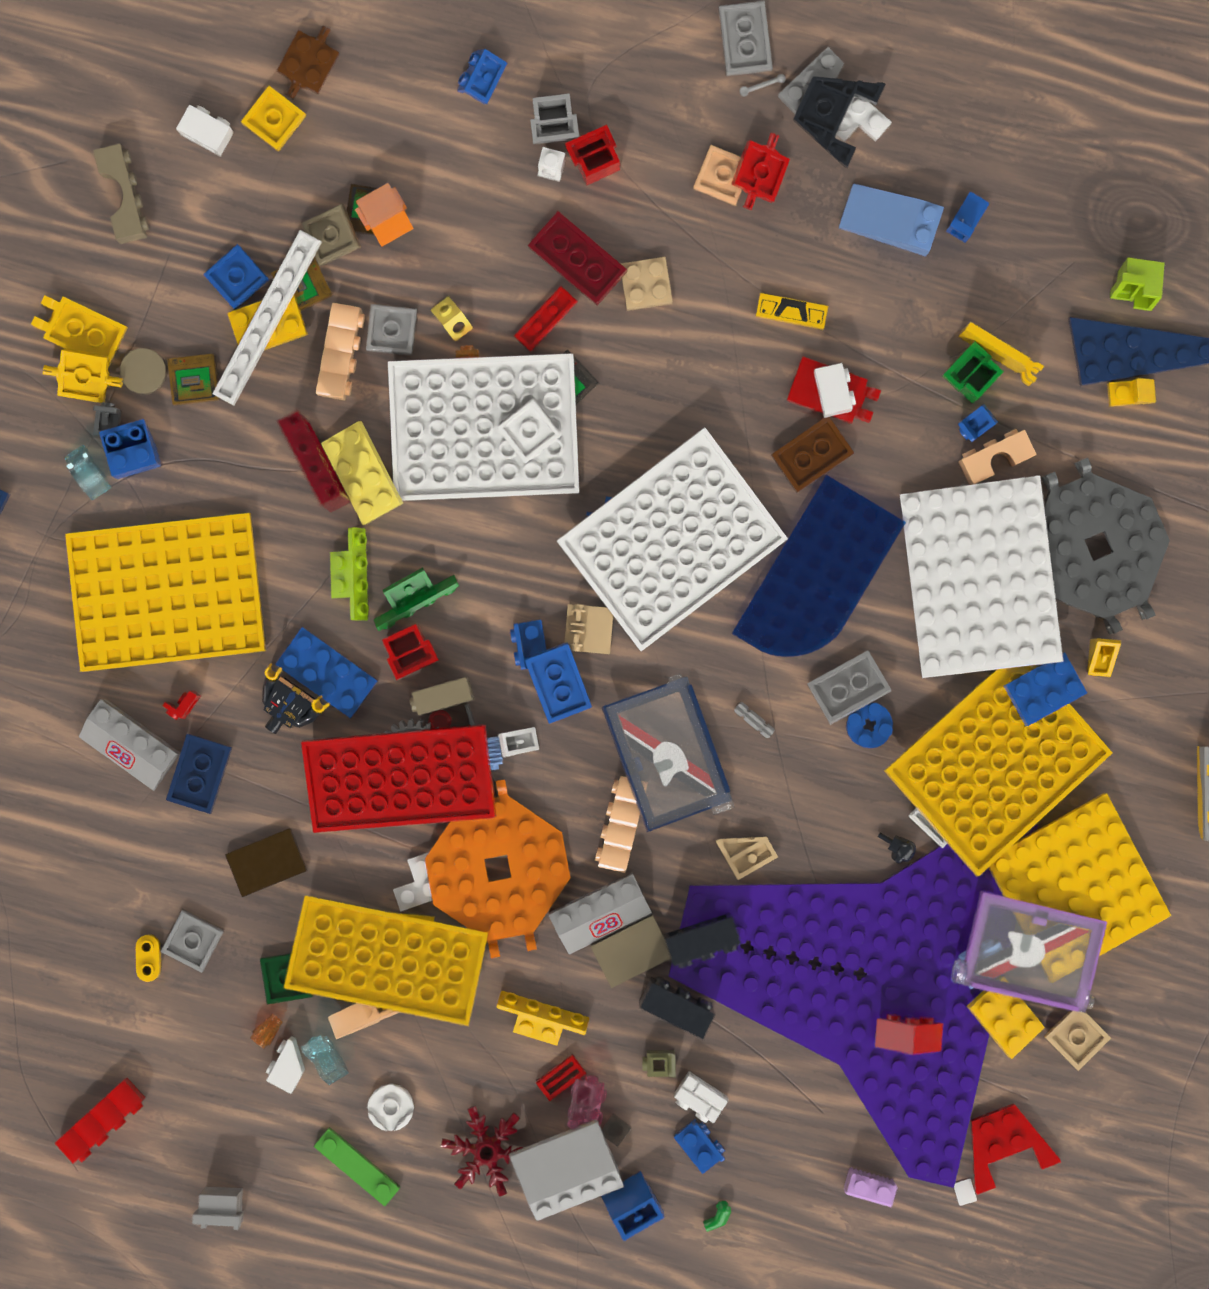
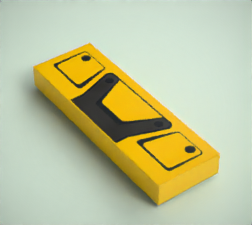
(791, 311)

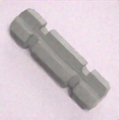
(754, 720)

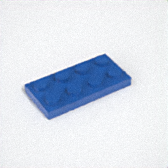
(326, 672)

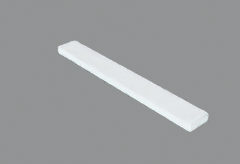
(267, 317)

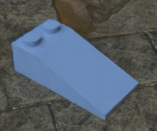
(891, 218)

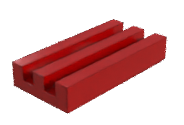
(576, 1065)

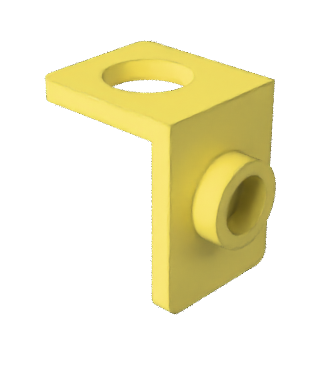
(449, 315)

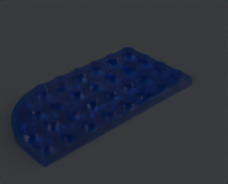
(819, 573)

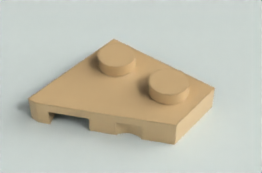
(746, 853)

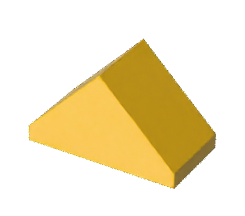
(1102, 656)

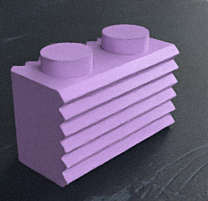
(870, 1187)

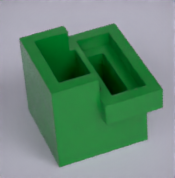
(973, 372)

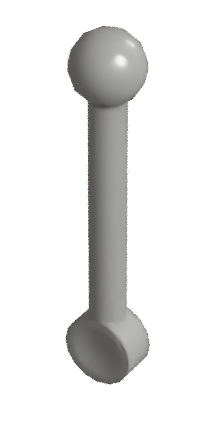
(744, 90)

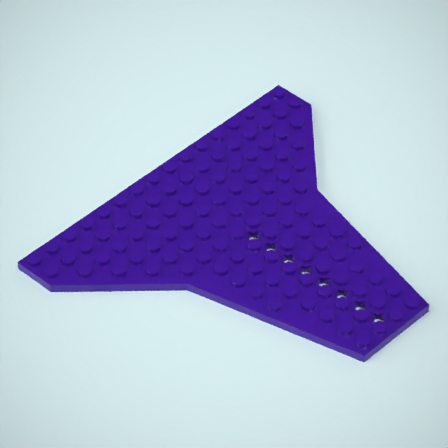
(907, 943)

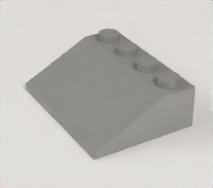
(566, 1170)

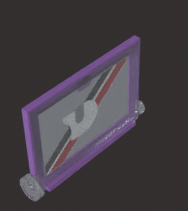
(1032, 953)

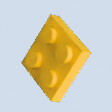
(273, 118)

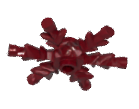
(480, 1156)

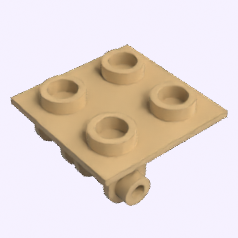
(589, 628)

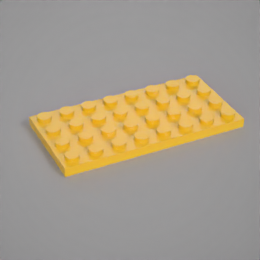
(386, 960)

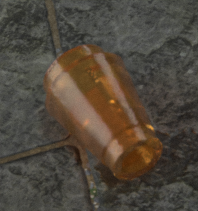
(266, 1031)

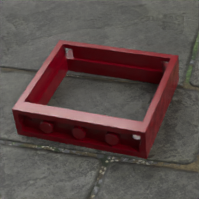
(314, 461)

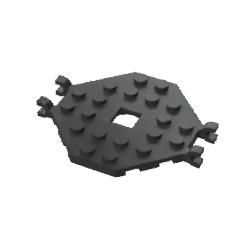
(1133, 534)

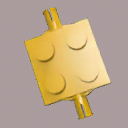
(82, 375)

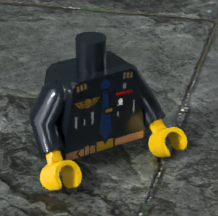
(288, 702)

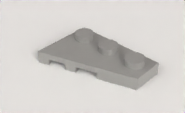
(825, 65)

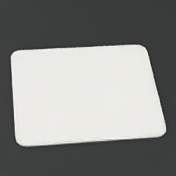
(965, 1192)

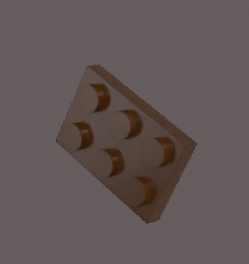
(812, 454)

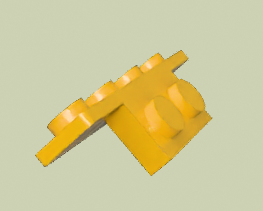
(540, 1019)

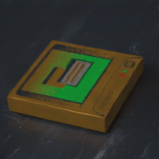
(312, 287)
(193, 379)

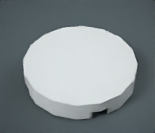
(390, 1107)

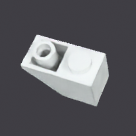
(288, 1068)

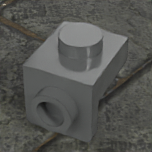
(106, 417)

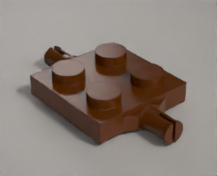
(308, 62)

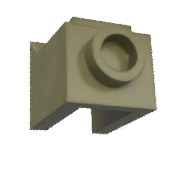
(670, 1063)

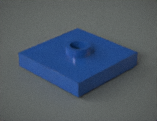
(236, 276)

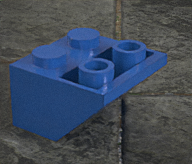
(130, 449)
(633, 1206)

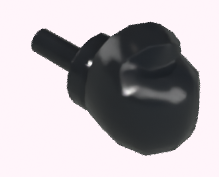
(901, 848)

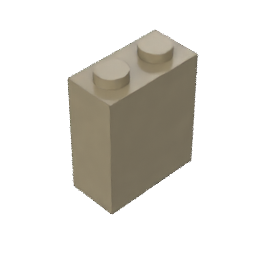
(442, 696)

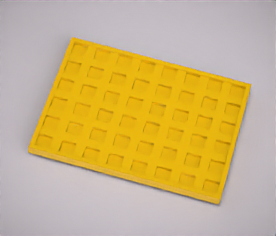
(165, 592)

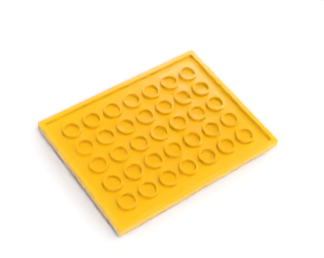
(990, 776)

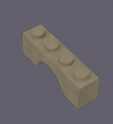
(127, 221)

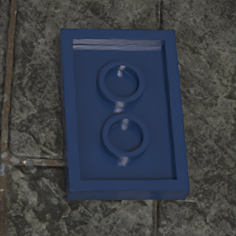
(199, 773)

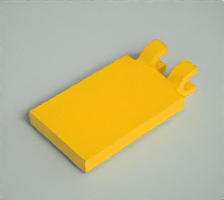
(80, 328)
(1002, 352)

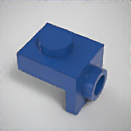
(977, 423)

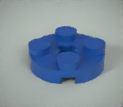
(882, 729)

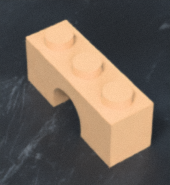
(1015, 448)

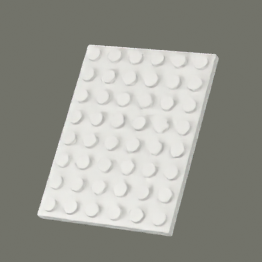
(449, 418)
(672, 539)
(981, 577)

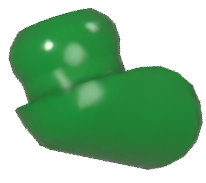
(720, 1218)

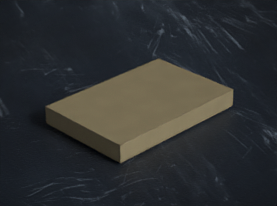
(631, 951)

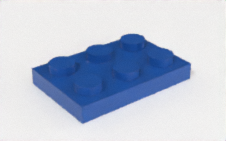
(558, 682)
(1045, 690)

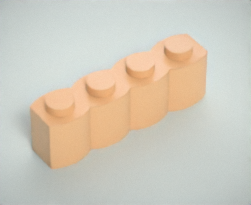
(339, 350)
(620, 829)

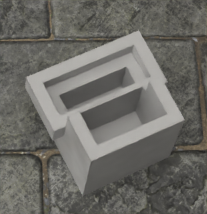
(553, 119)
(220, 1207)

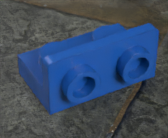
(481, 75)
(529, 640)
(699, 1146)

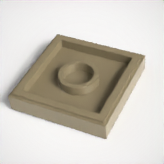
(334, 232)

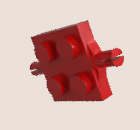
(760, 171)

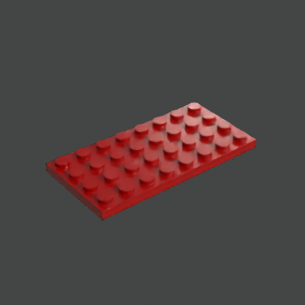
(399, 778)

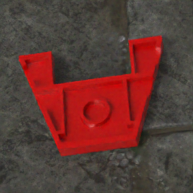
(1003, 1135)

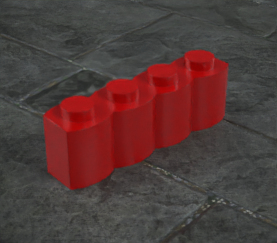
(103, 1117)

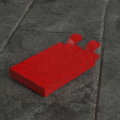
(805, 392)

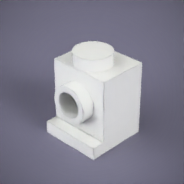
(551, 164)

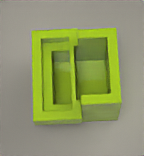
(1140, 282)

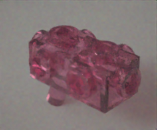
(586, 1105)

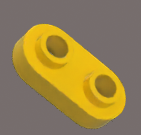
(148, 958)

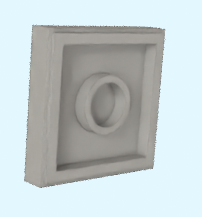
(391, 329)
(192, 941)

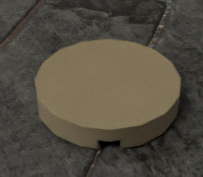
(143, 371)

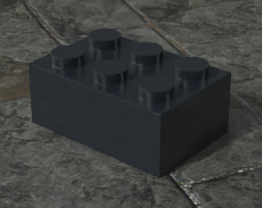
(702, 940)
(677, 1007)

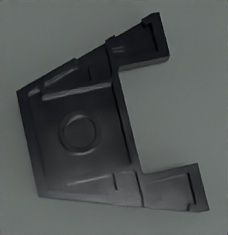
(825, 108)

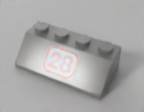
(128, 743)
(600, 913)

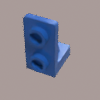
(967, 217)

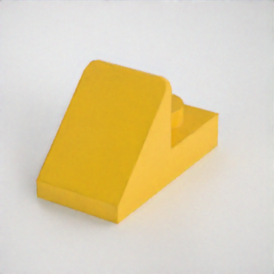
(1131, 392)

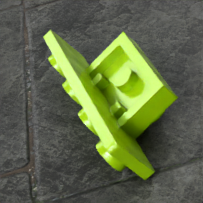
(350, 574)

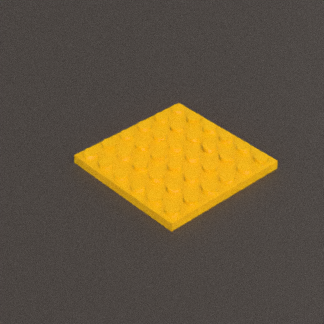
(1086, 869)

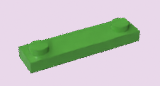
(357, 1166)

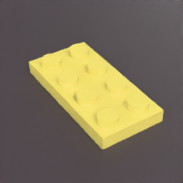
(362, 473)

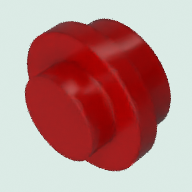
(440, 719)

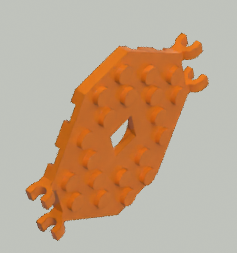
(505, 905)

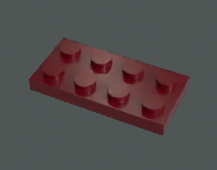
(577, 258)

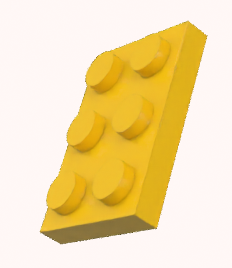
(289, 327)
(1006, 1020)

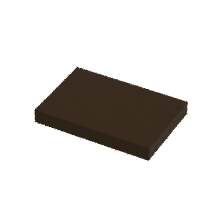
(266, 862)

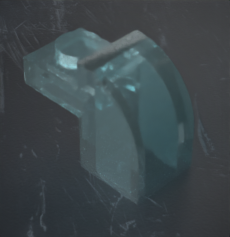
(87, 473)
(325, 1058)

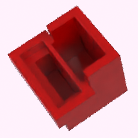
(594, 154)
(409, 651)

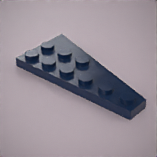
(1121, 352)

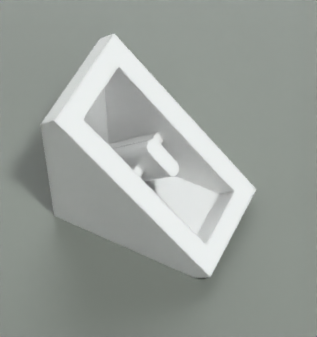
(518, 741)

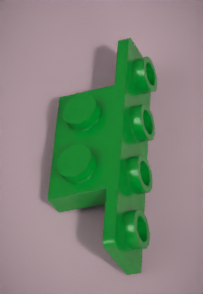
(412, 594)

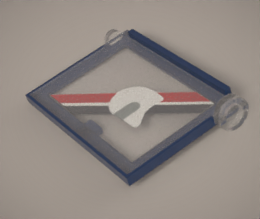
(668, 754)

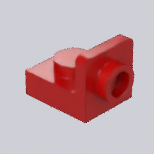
(186, 704)

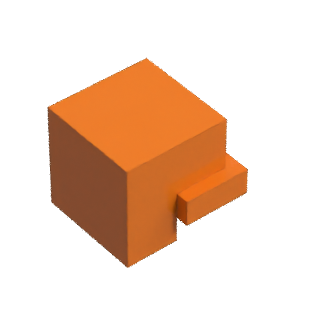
(384, 214)

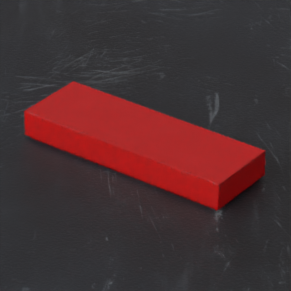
(545, 319)

